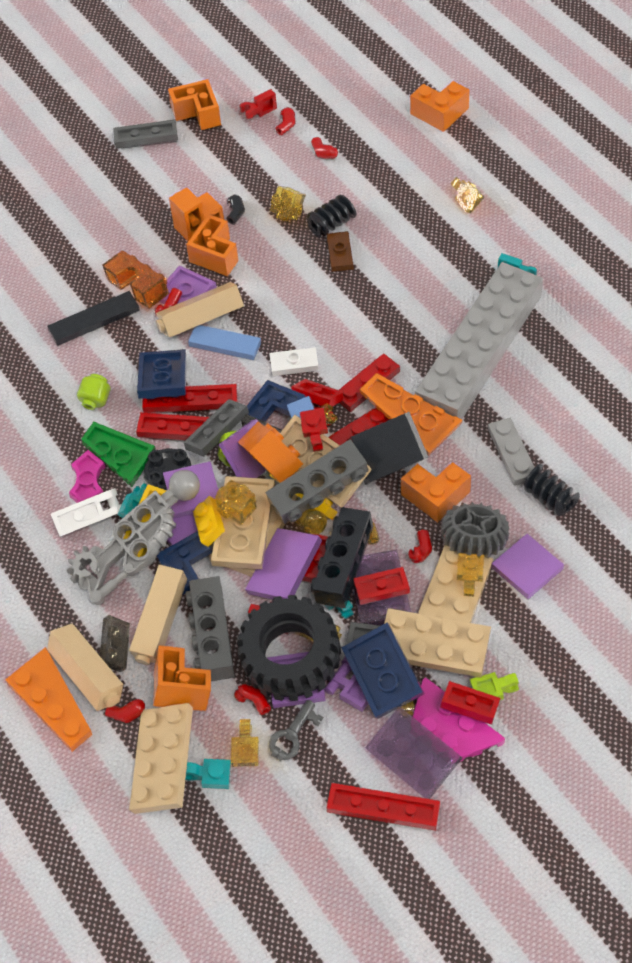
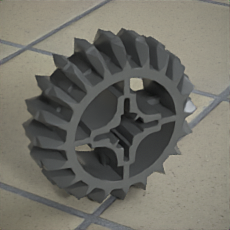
(475, 529)

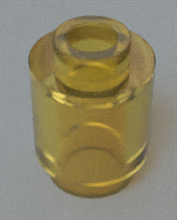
(312, 521)

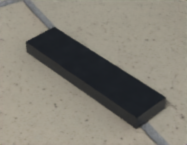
(93, 318)

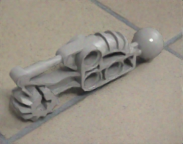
(151, 535)

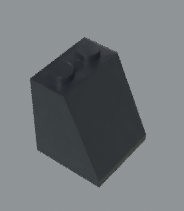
(390, 447)

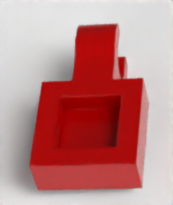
(262, 105)
(313, 426)

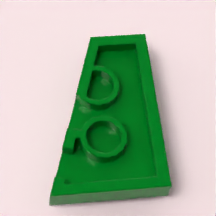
(118, 451)

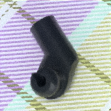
(237, 208)

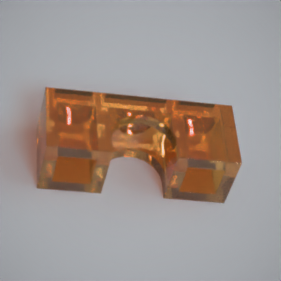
(145, 283)

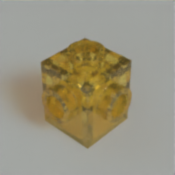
(287, 203)
(235, 501)

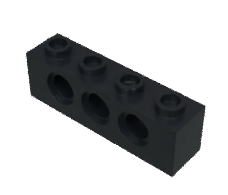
(349, 540)

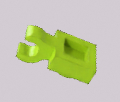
(495, 686)

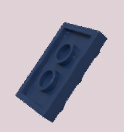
(162, 374)
(382, 670)

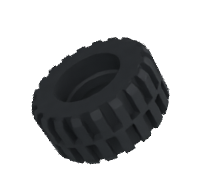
(280, 618)

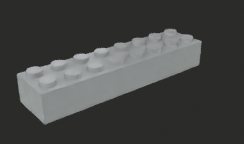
(481, 340)

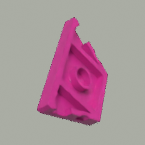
(459, 732)

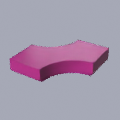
(87, 469)

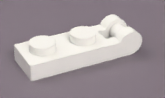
(85, 512)

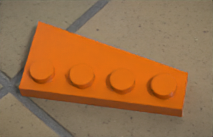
(392, 400)
(48, 696)

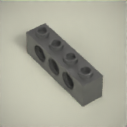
(322, 469)
(202, 593)

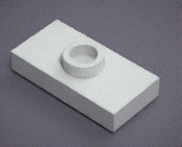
(294, 361)

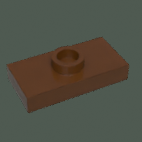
(340, 251)

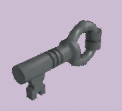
(290, 733)

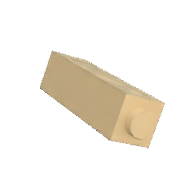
(199, 309)
(158, 614)
(85, 667)

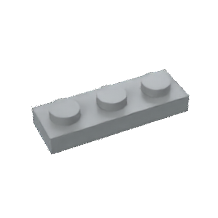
(511, 450)

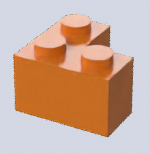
(195, 100)
(442, 107)
(190, 211)
(211, 246)
(267, 448)
(438, 493)
(179, 684)

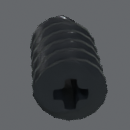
(330, 214)
(549, 492)

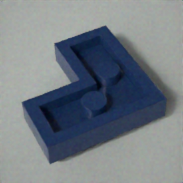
(272, 398)
(183, 555)

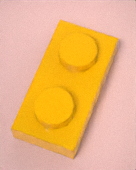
(208, 521)

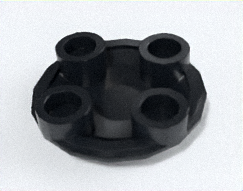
(164, 461)

